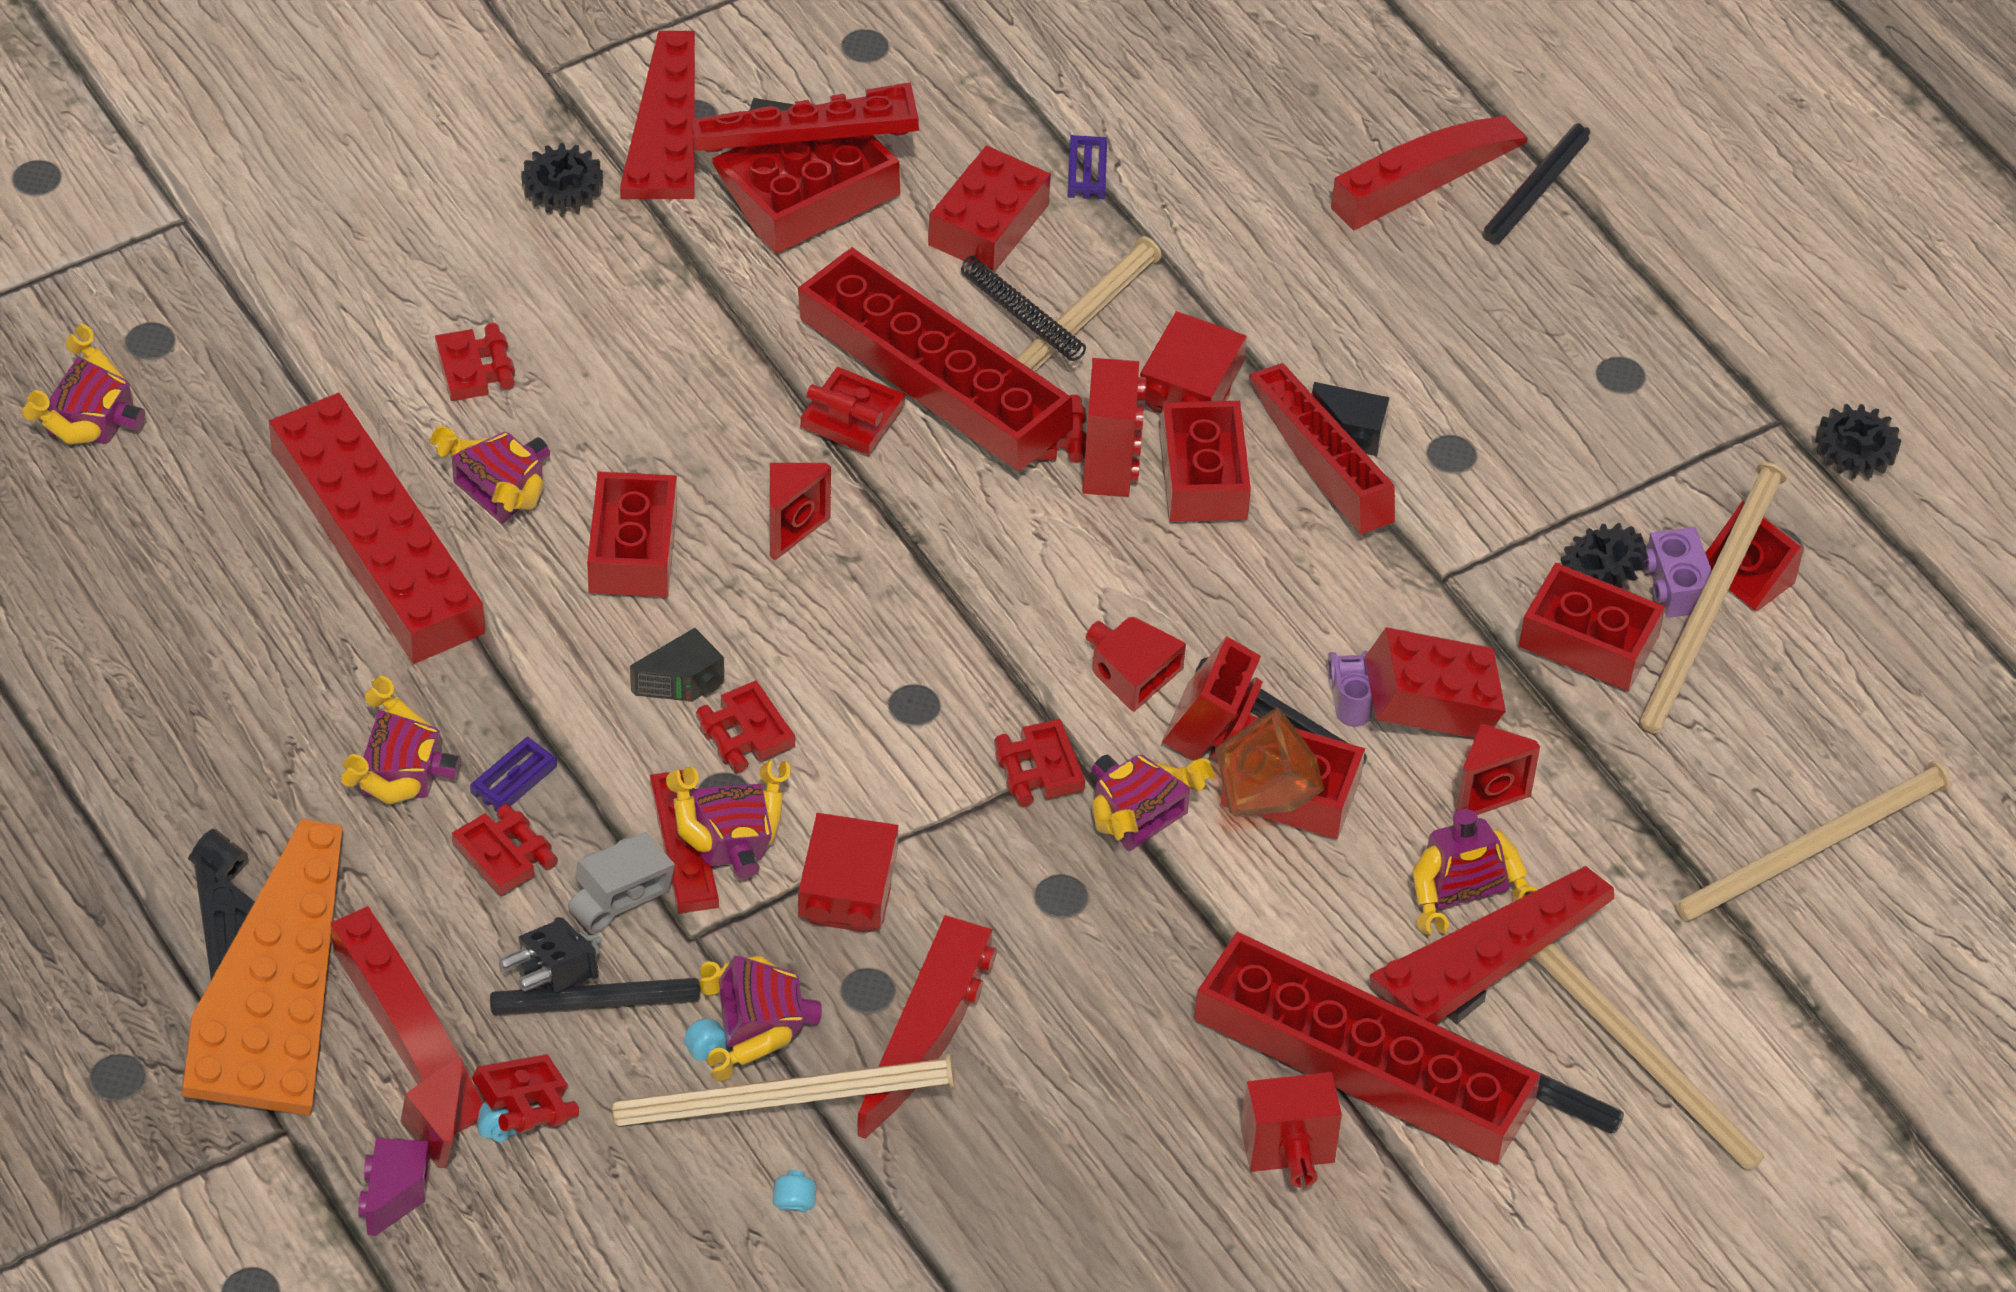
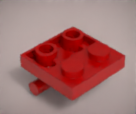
(851, 410)

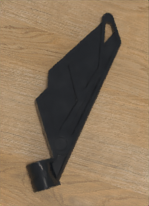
(220, 901)

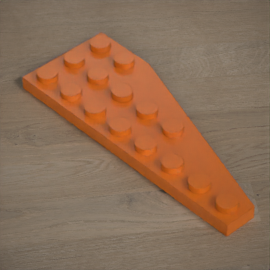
(263, 1010)

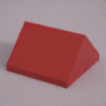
(797, 503)
(1767, 566)
(1497, 770)
(432, 1108)

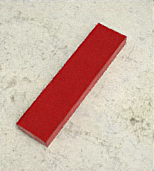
(692, 878)

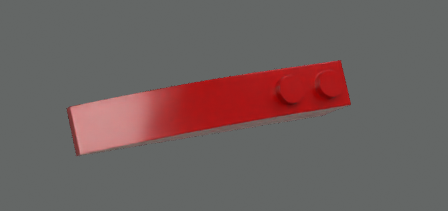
(1420, 168)
(1326, 450)
(399, 1005)
(934, 1008)

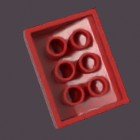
(807, 185)

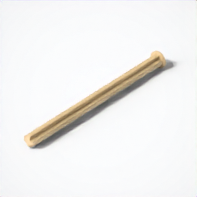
(1095, 299)
(1712, 596)
(1813, 842)
(1650, 1057)
(784, 1092)

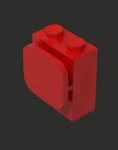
(1192, 362)
(1215, 701)
(848, 873)

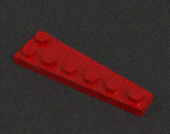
(880, 112)
(662, 141)
(1472, 958)

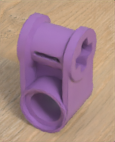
(1350, 688)

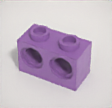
(1677, 569)

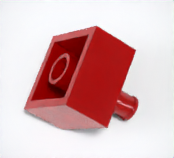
(1291, 1124)

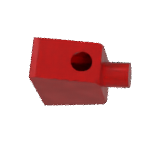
(1135, 659)

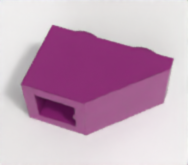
(396, 1182)

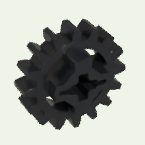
(562, 178)
(1857, 440)
(1608, 554)

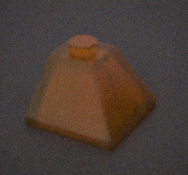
(1268, 768)

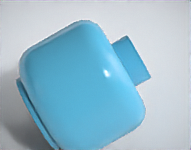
(703, 1037)
(488, 1123)
(794, 1192)

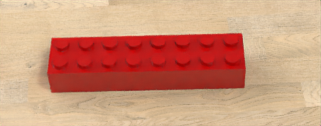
(936, 359)
(377, 528)
(1368, 1047)

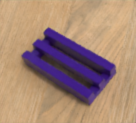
(1087, 187)
(518, 779)

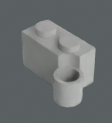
(619, 880)

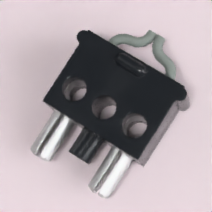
(554, 957)

